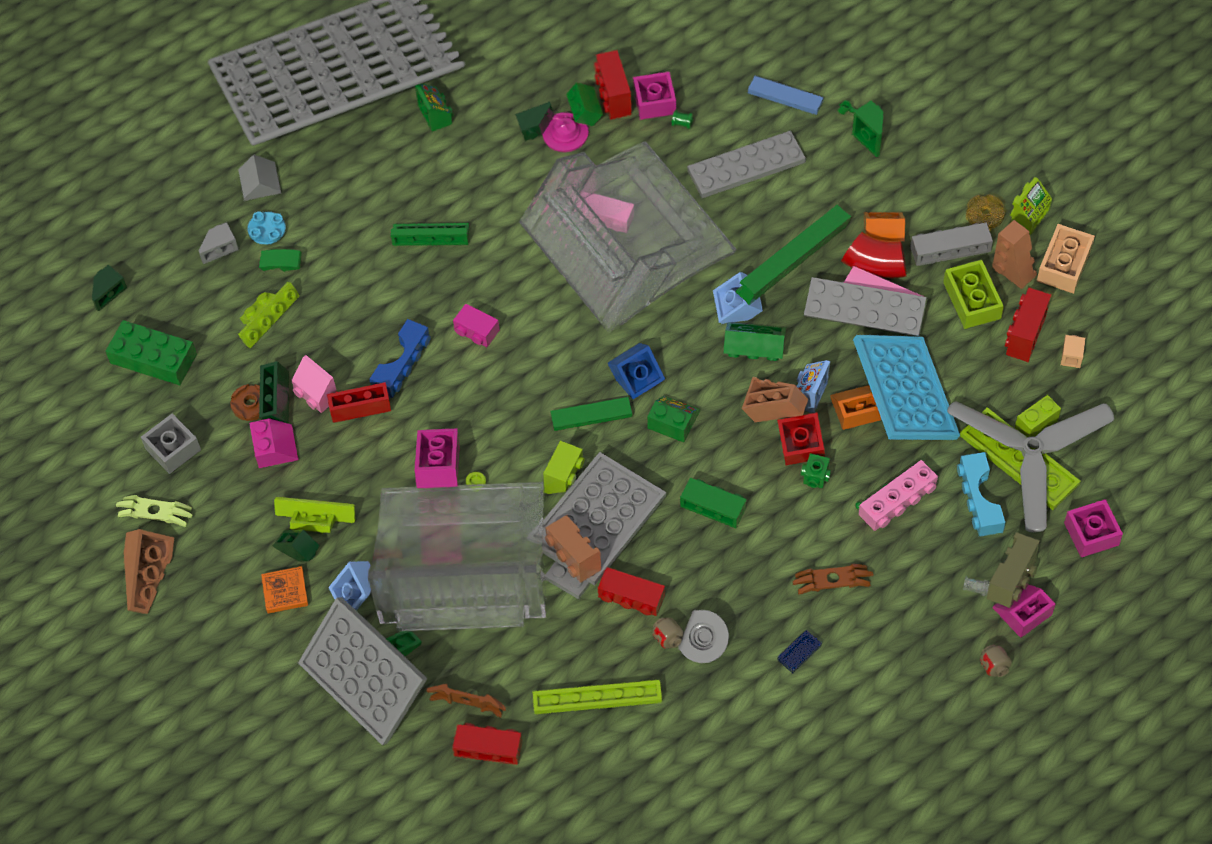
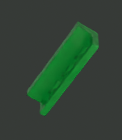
(430, 234)

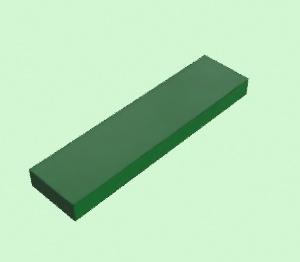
(591, 413)

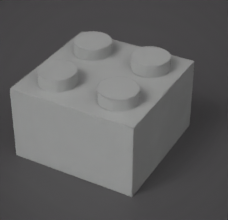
(170, 443)

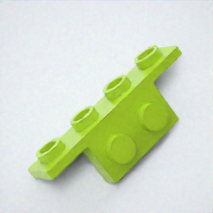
(265, 313)
(313, 514)

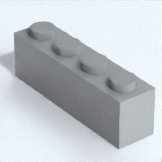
(951, 244)

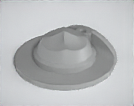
(704, 637)

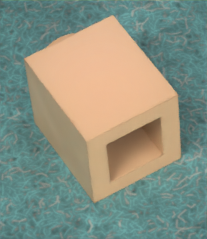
(1072, 351)

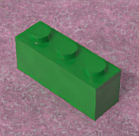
(713, 502)

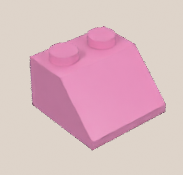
(313, 384)

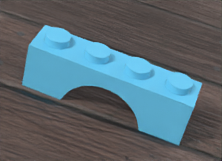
(986, 516)

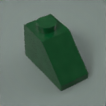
(535, 120)
(106, 287)
(297, 545)

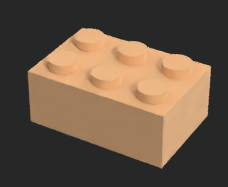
(1065, 258)

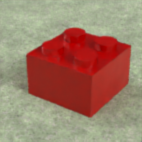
(800, 437)

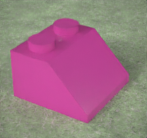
(273, 442)

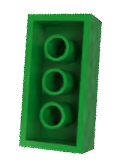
(151, 352)

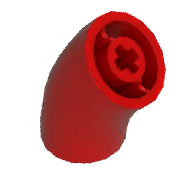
(876, 256)

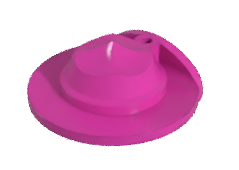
(564, 133)

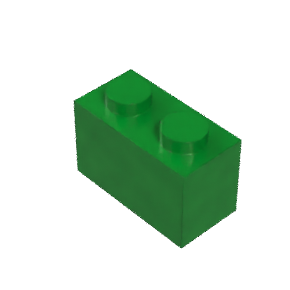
(584, 104)

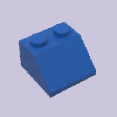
(636, 370)

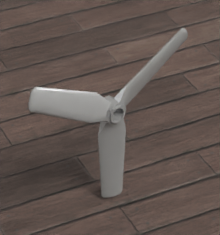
(1033, 468)

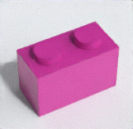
(476, 325)

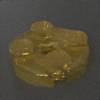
(990, 203)

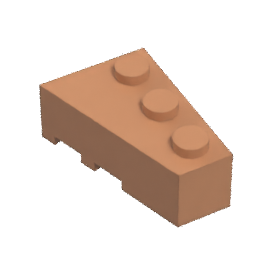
(1013, 255)
(773, 400)
(573, 549)

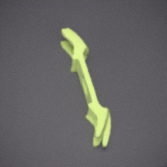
(166, 511)

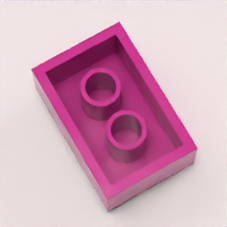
(437, 458)

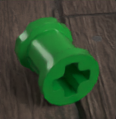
(682, 119)

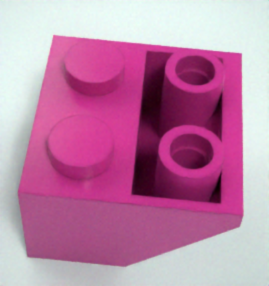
(1028, 612)

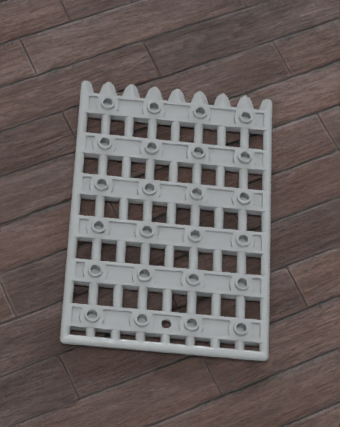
(319, 70)

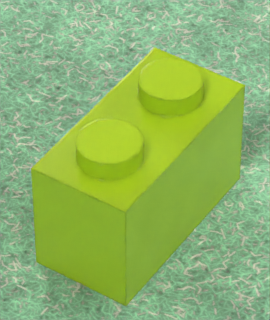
(1038, 417)

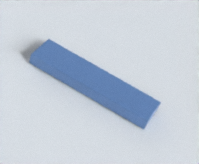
(785, 95)

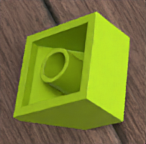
(562, 468)

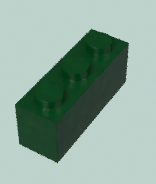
(274, 392)

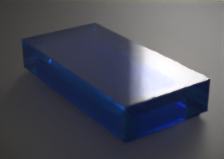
(799, 651)

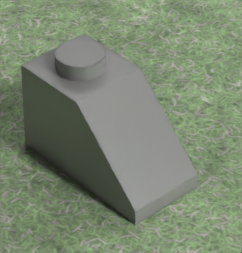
(217, 243)

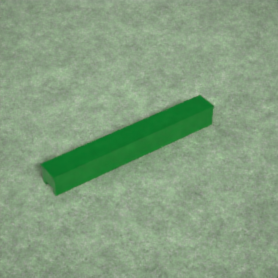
(793, 254)

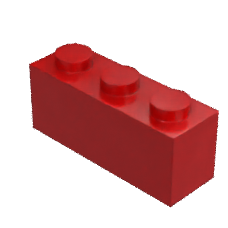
(359, 402)
(631, 592)
(487, 744)

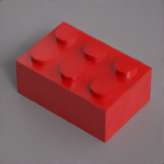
(612, 84)
(1027, 324)

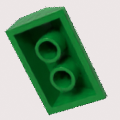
(754, 341)

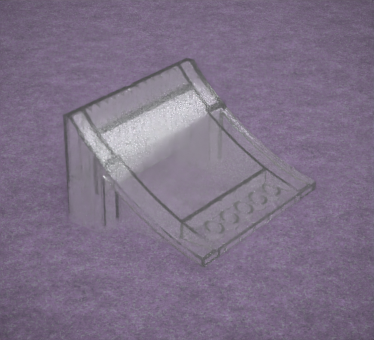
(622, 231)
(459, 556)

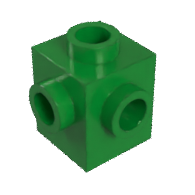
(816, 471)

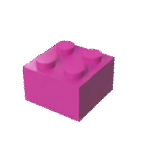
(654, 95)
(1093, 528)

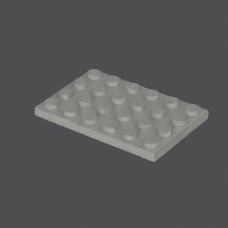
(607, 507)
(362, 670)

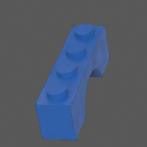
(413, 339)

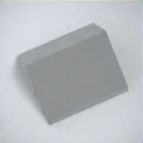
(259, 178)

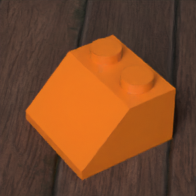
(885, 225)

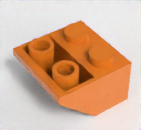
(855, 407)

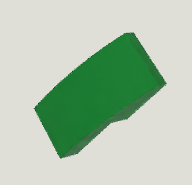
(280, 258)

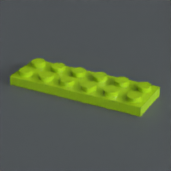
(1059, 480)

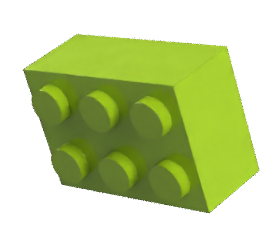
(973, 294)

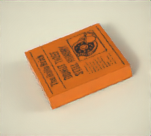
(284, 590)

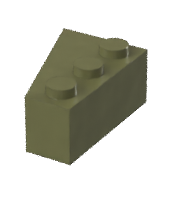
(1015, 571)

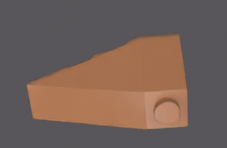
(145, 561)

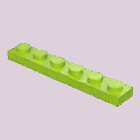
(597, 697)

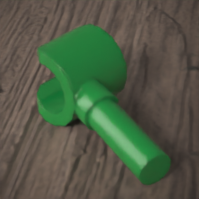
(846, 106)

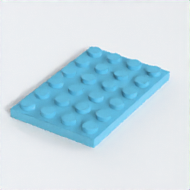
(906, 387)

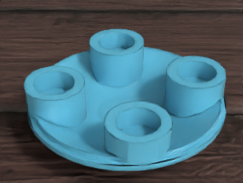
(266, 227)

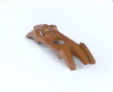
(820, 581)
(486, 703)

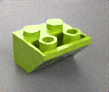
(1031, 205)

